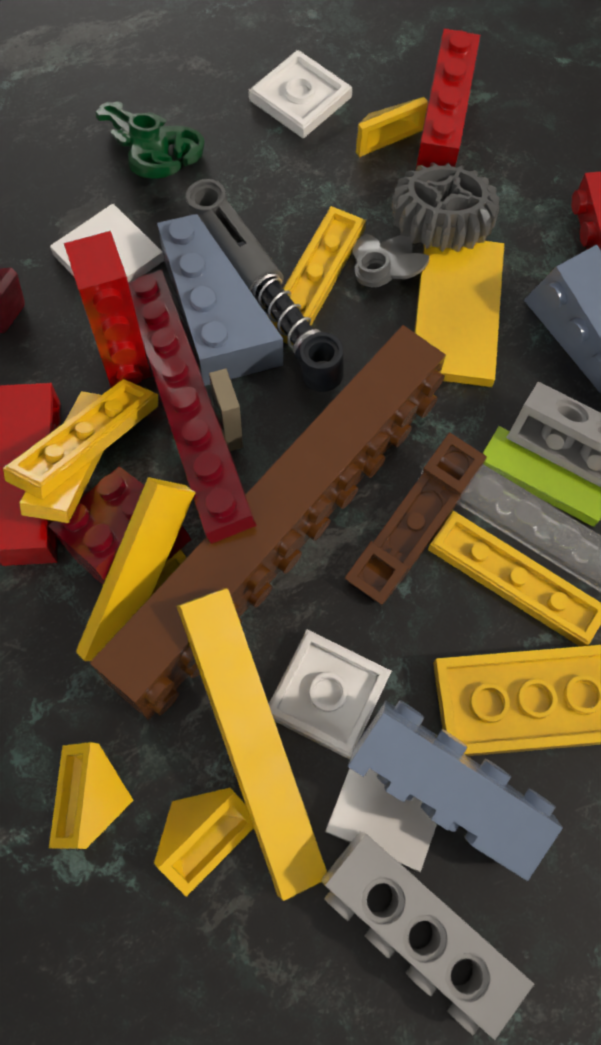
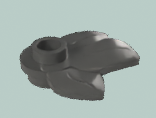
(386, 260)

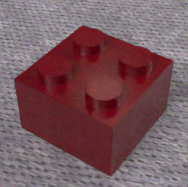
(102, 521)

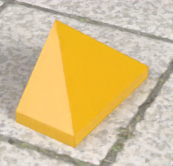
(390, 125)
(86, 797)
(200, 835)

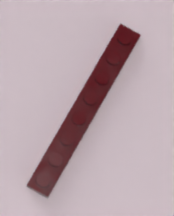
(190, 412)

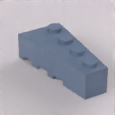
(216, 305)
(571, 309)
(456, 789)

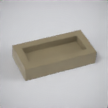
(226, 408)

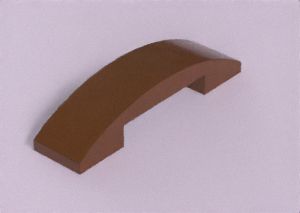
(416, 519)

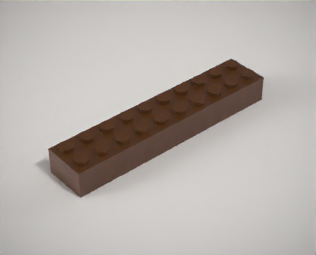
(289, 507)

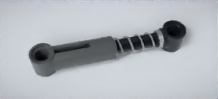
(264, 280)

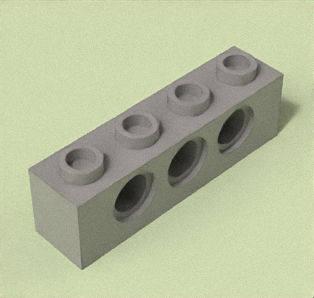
(560, 432)
(495, 983)

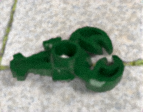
(151, 141)

